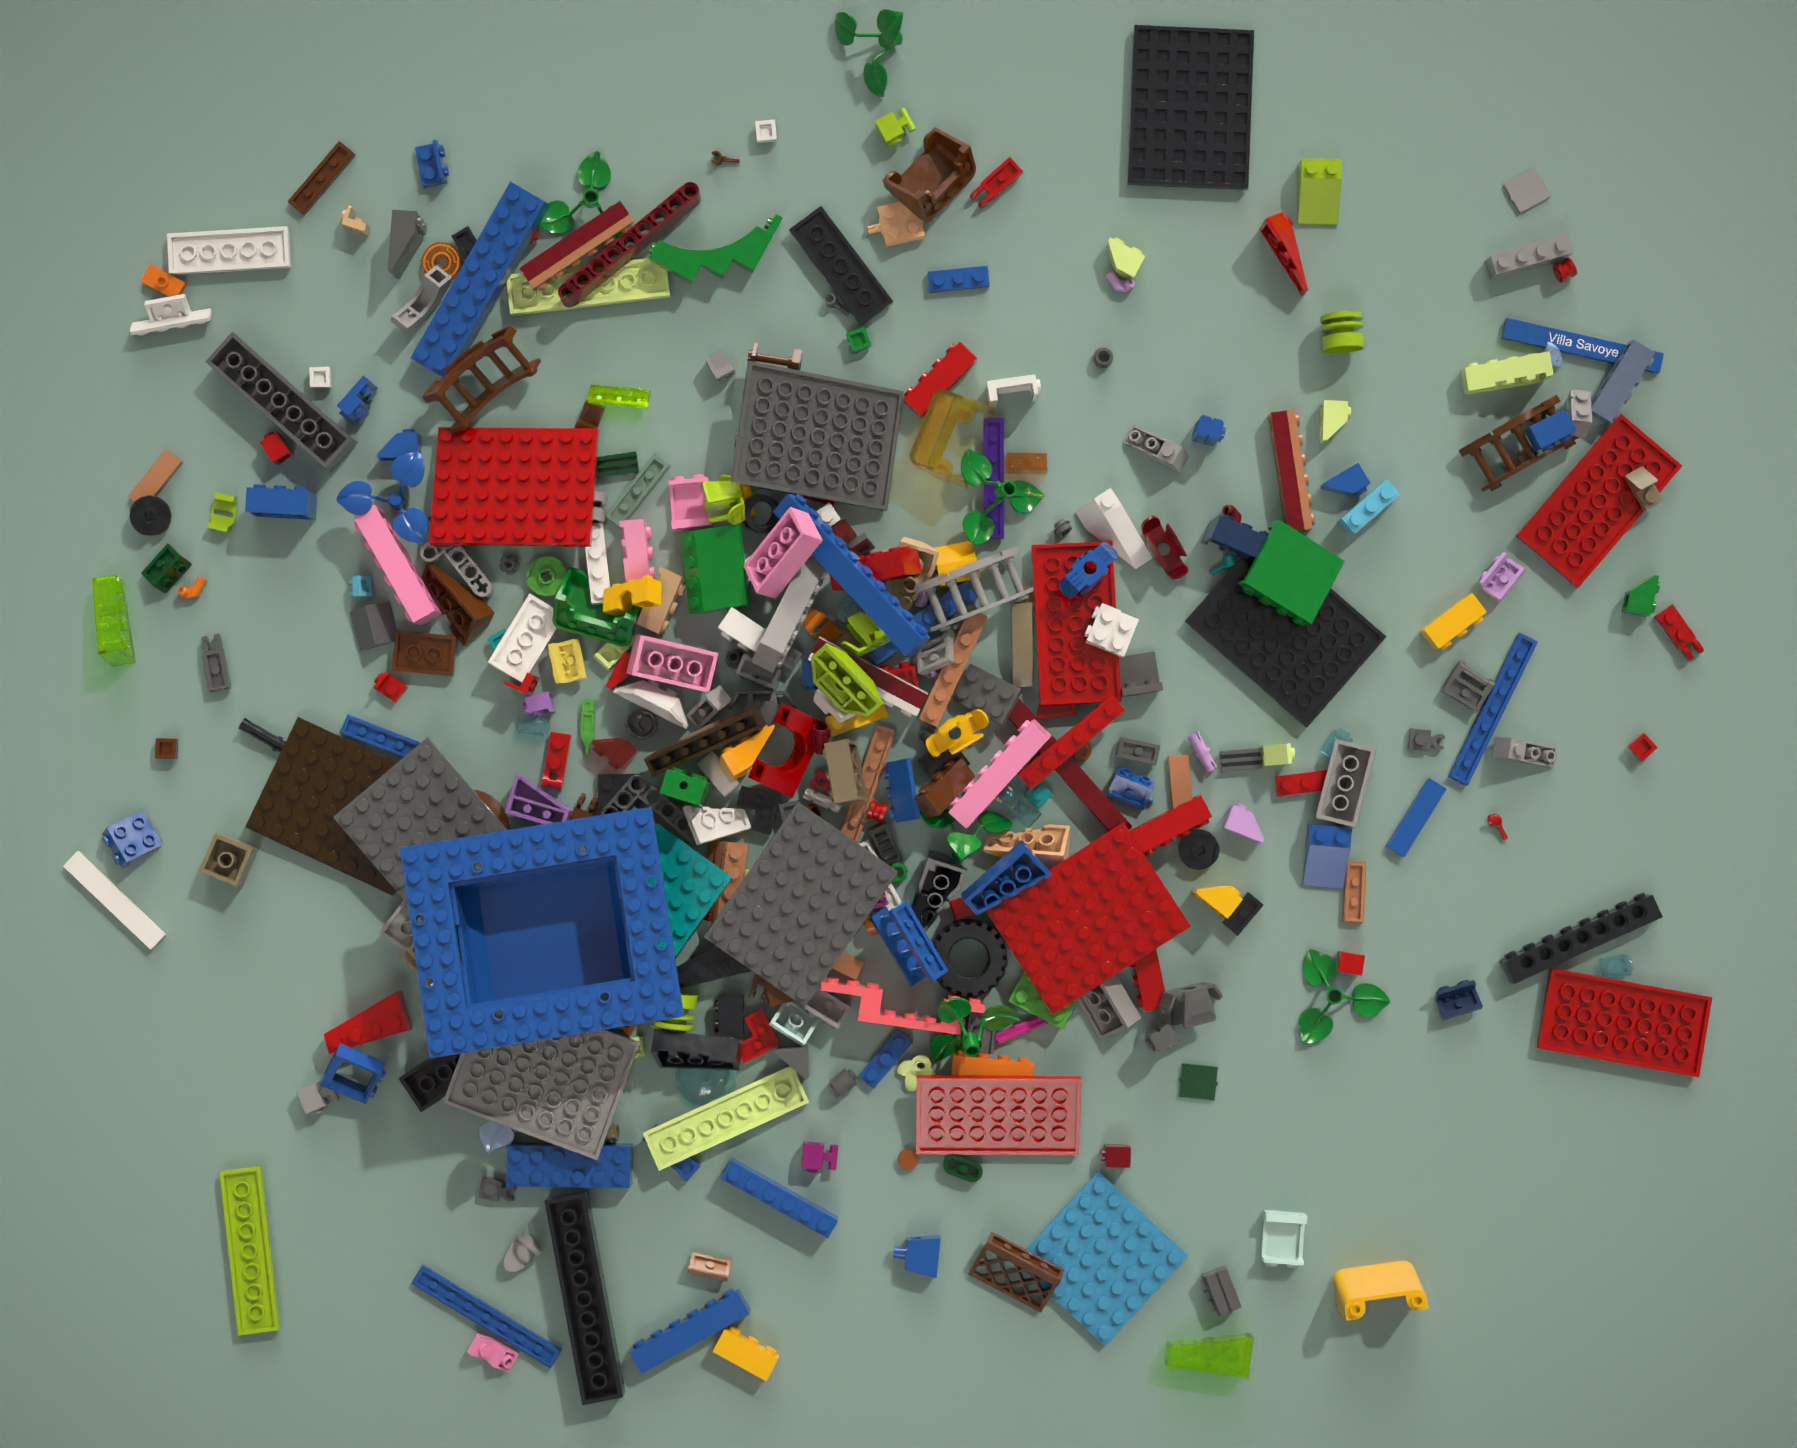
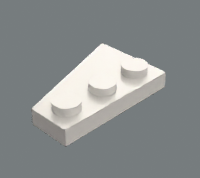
(713, 824)

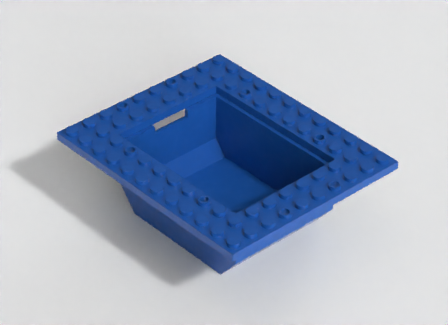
(541, 932)

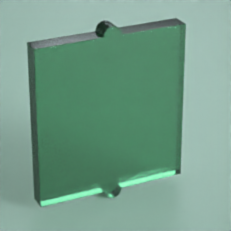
(1198, 1081)

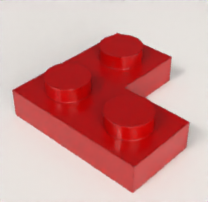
(763, 1036)

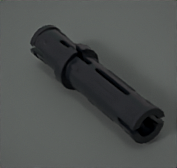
(277, 743)

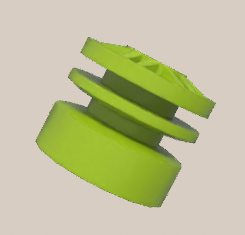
(1342, 332)
(679, 1024)

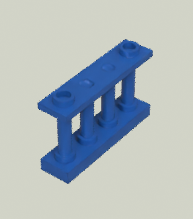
(909, 943)

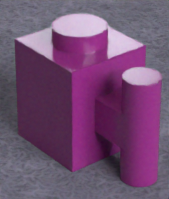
(814, 1156)

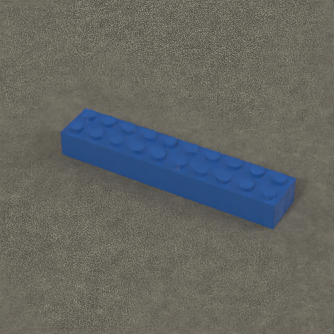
(481, 279)

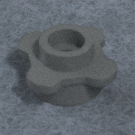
(925, 733)

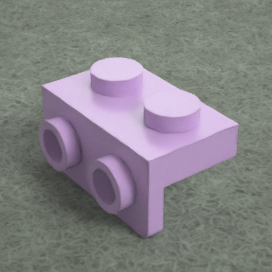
(1501, 577)

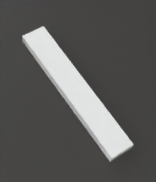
(114, 900)

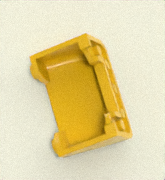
(1375, 1282)

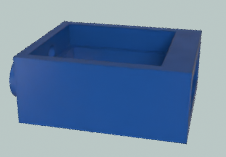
(346, 1086)

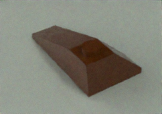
(463, 608)

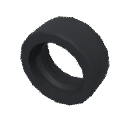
(749, 504)

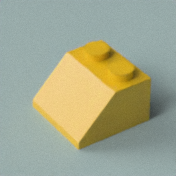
(954, 557)
(1219, 898)

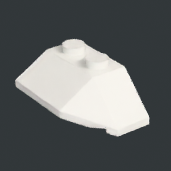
(655, 700)

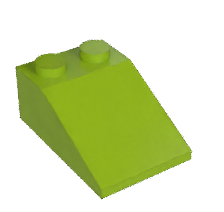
(1319, 191)

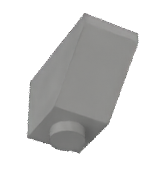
(709, 707)

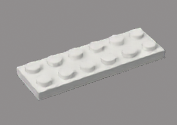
(229, 250)

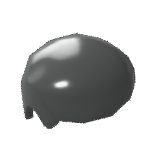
(641, 723)

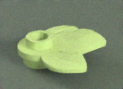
(910, 1069)

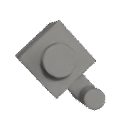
(314, 1098)

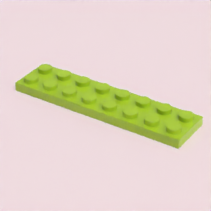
(250, 1250)

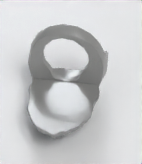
(521, 1252)

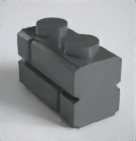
(1161, 1037)
(1221, 1291)

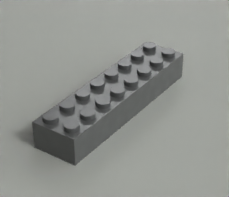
(281, 401)

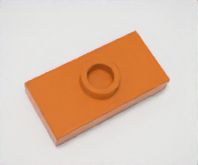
(163, 282)

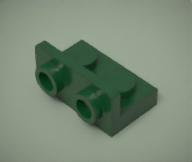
(166, 568)

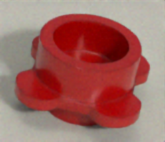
(819, 774)

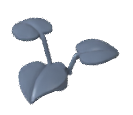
(495, 1136)

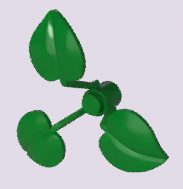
(889, 25)
(592, 173)
(1023, 496)
(967, 844)
(1318, 969)
(954, 1009)

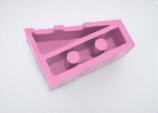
(636, 549)

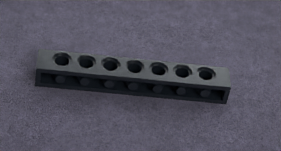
(1648, 913)

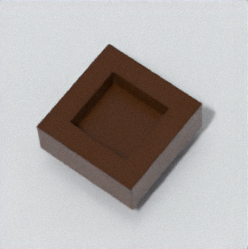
(166, 748)

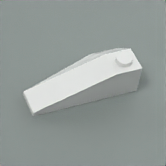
(1109, 522)

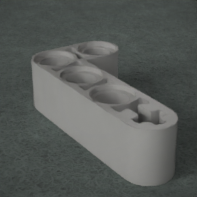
(462, 567)

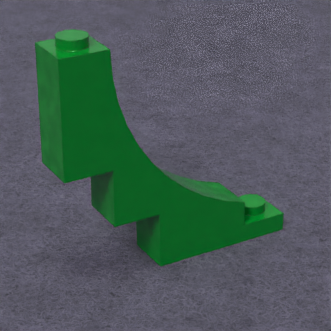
(744, 252)

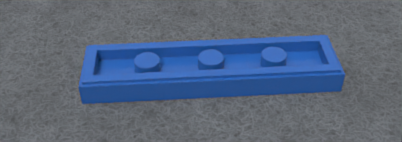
(378, 736)
(1416, 817)

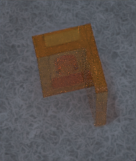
(1026, 463)

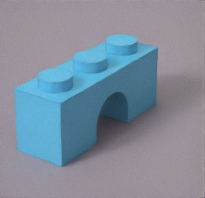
(1369, 508)

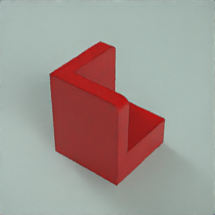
(1351, 963)

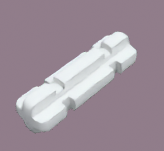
(821, 800)

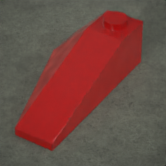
(1281, 239)

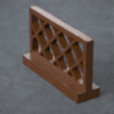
(1023, 1261)

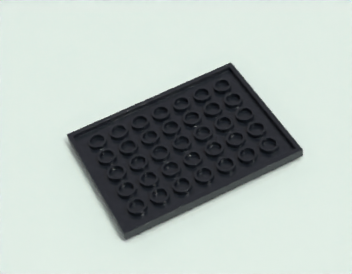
(1288, 661)

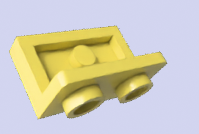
(567, 661)

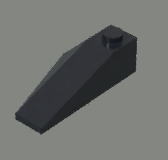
(937, 885)

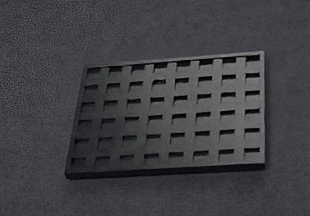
(1190, 107)

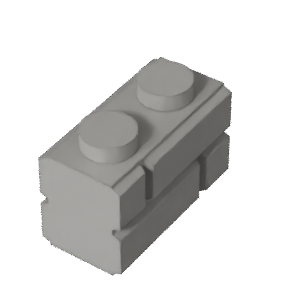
(1580, 411)

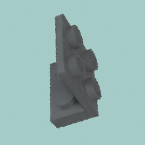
(1139, 674)

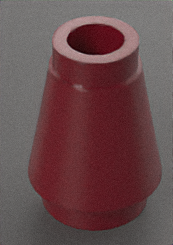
(820, 734)

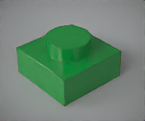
(858, 339)

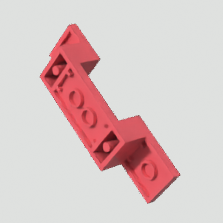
(871, 1002)

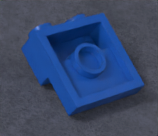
(353, 404)

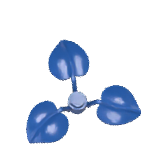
(409, 470)

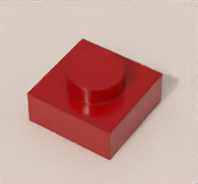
(1642, 747)

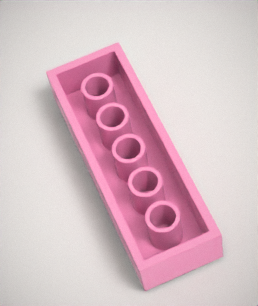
(397, 566)
(1000, 773)

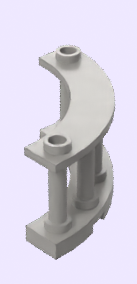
(971, 571)

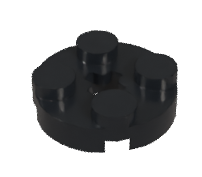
(138, 515)
(1208, 843)

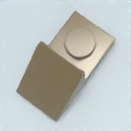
(1643, 487)

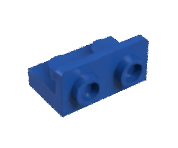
(431, 164)
(1131, 788)

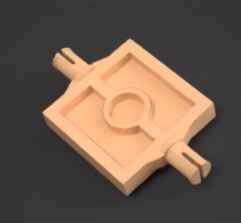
(897, 224)

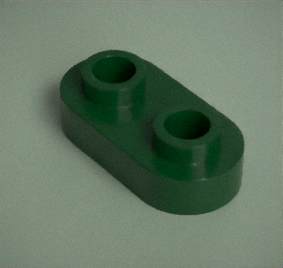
(962, 1168)

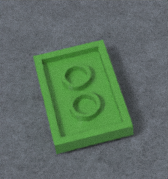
(1029, 1000)

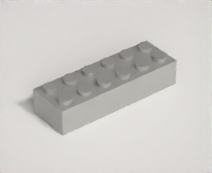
(790, 615)

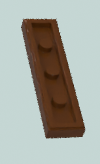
(321, 178)

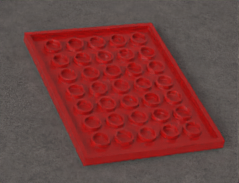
(514, 487)
(1088, 918)

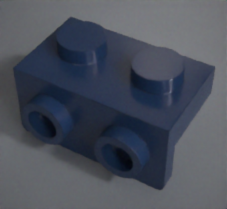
(1458, 999)

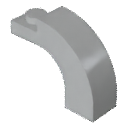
(424, 301)

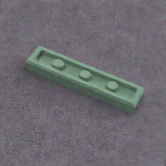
(637, 490)

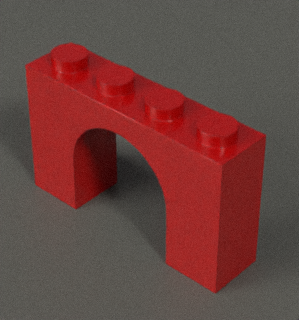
(788, 775)

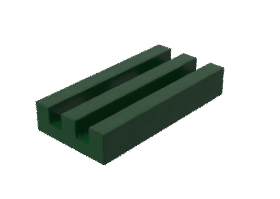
(600, 466)

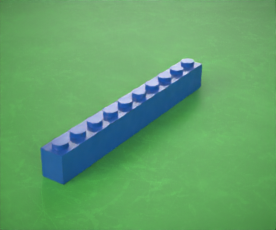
(860, 583)

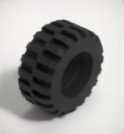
(995, 964)

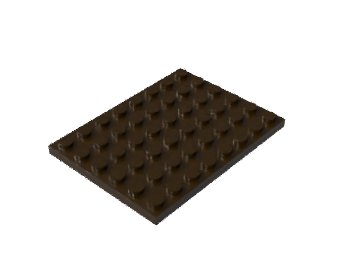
(308, 787)

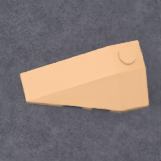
(1048, 844)

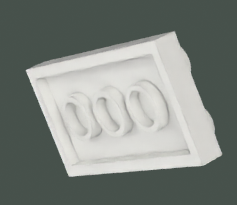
(524, 639)

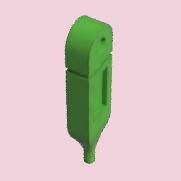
(587, 723)

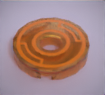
(442, 250)

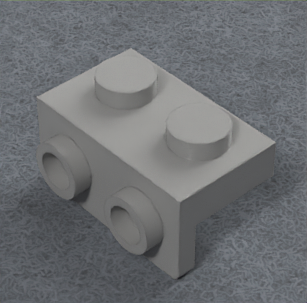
(827, 1008)

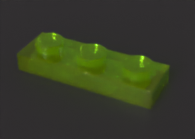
(619, 396)

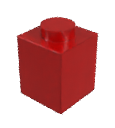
(276, 447)

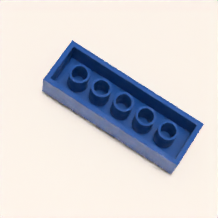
(558, 1167)

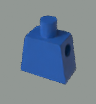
(920, 1254)

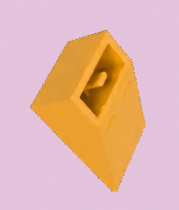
(739, 759)

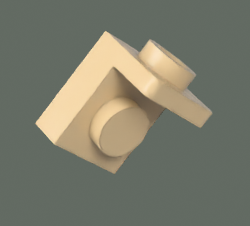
(357, 225)

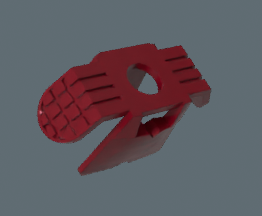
(1156, 535)

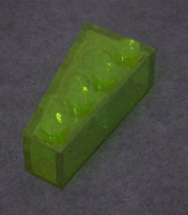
(112, 621)
(1214, 1355)

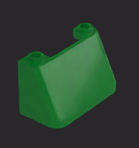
(577, 615)

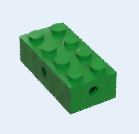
(686, 788)

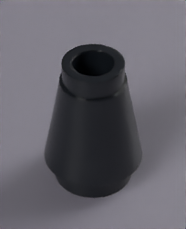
(733, 664)

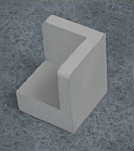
(720, 367)

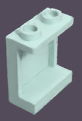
(1282, 1238)

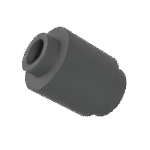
(842, 1082)

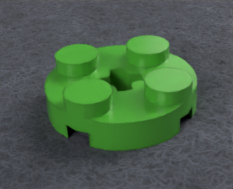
(535, 577)

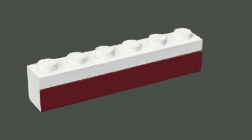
(890, 687)

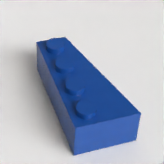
(1006, 878)

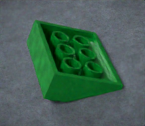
(714, 569)

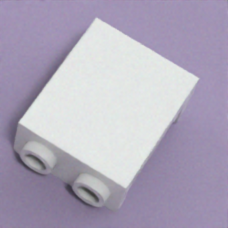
(1012, 385)

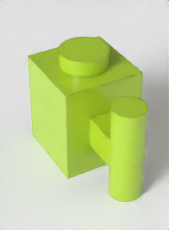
(891, 129)

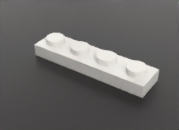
(597, 565)

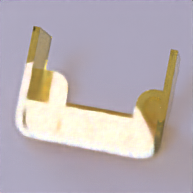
(937, 428)

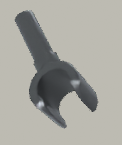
(834, 303)

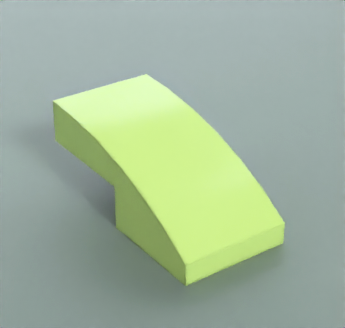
(611, 654)

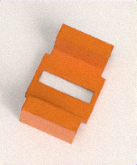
(828, 631)

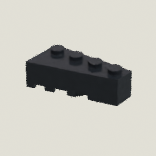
(709, 966)
(695, 1051)

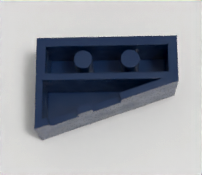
(1234, 537)

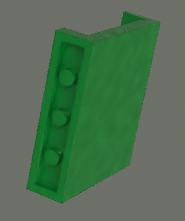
(1292, 573)

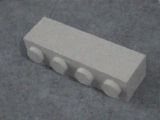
(1529, 256)

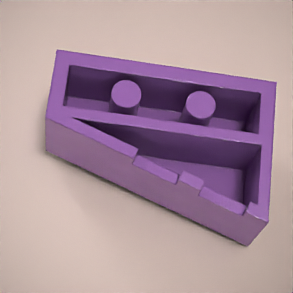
(534, 803)

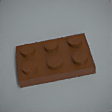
(424, 653)

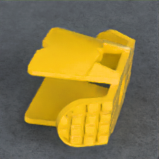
(967, 724)

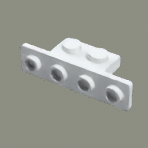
(169, 313)

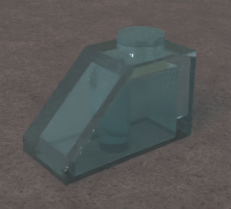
(1018, 805)

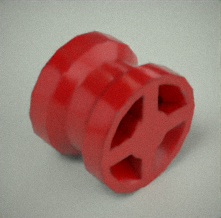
(1564, 270)
(877, 811)

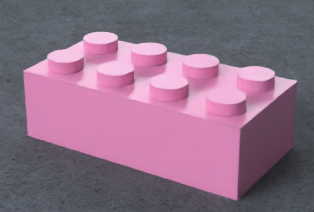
(782, 552)
(672, 663)

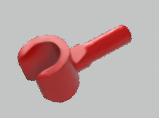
(1495, 819)

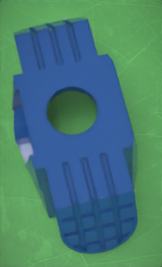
(1078, 579)

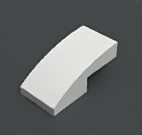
(713, 771)

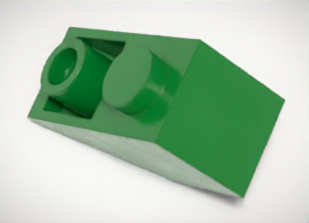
(1641, 598)

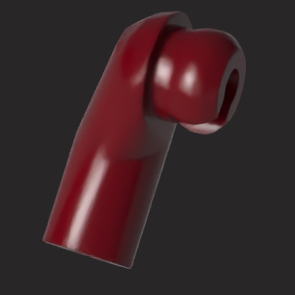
(1233, 512)

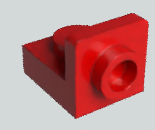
(390, 686)

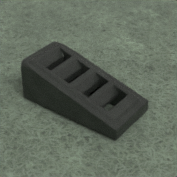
(876, 828)

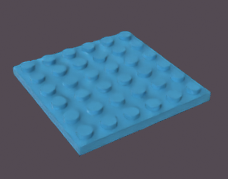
(1108, 1257)

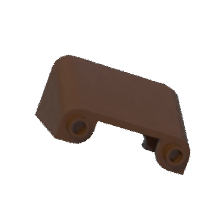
(935, 175)

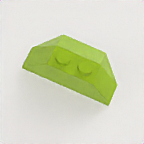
(844, 681)

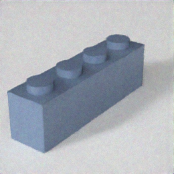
(1620, 381)

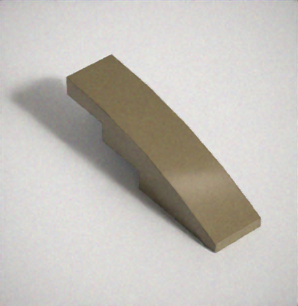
(1022, 644)

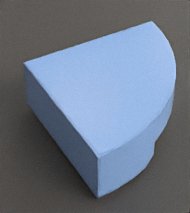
(1556, 357)

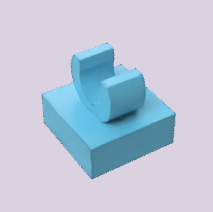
(361, 586)

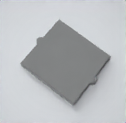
(1526, 190)

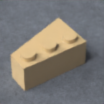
(656, 618)

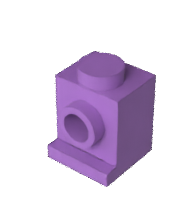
(538, 704)

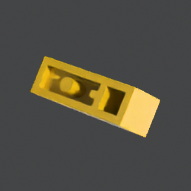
(855, 722)

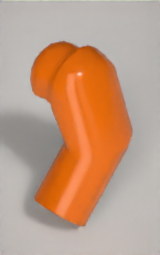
(192, 591)

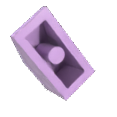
(1243, 823)

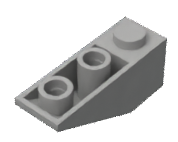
(1157, 448)
(1524, 752)

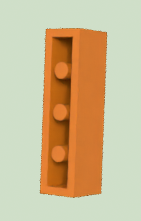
(986, 1065)

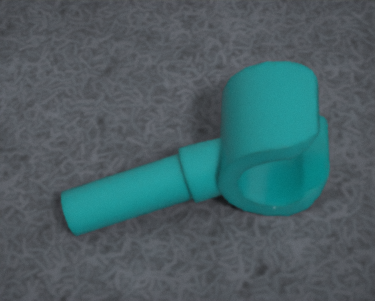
(1229, 561)

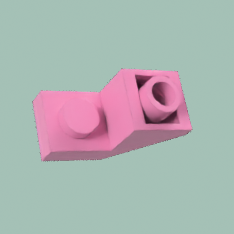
(493, 1351)

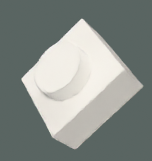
(766, 131)
(320, 377)

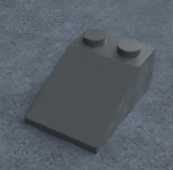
(405, 239)

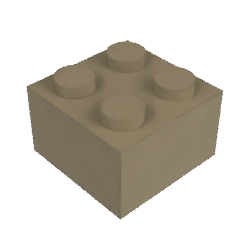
(228, 859)

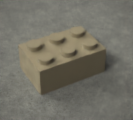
(845, 772)

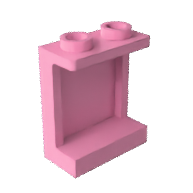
(687, 503)

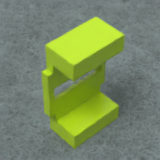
(224, 503)

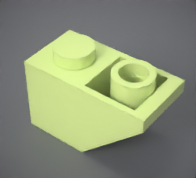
(1124, 259)
(1277, 754)

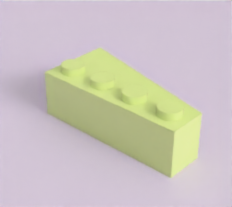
(1506, 373)

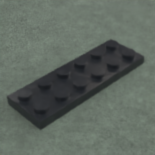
(841, 266)

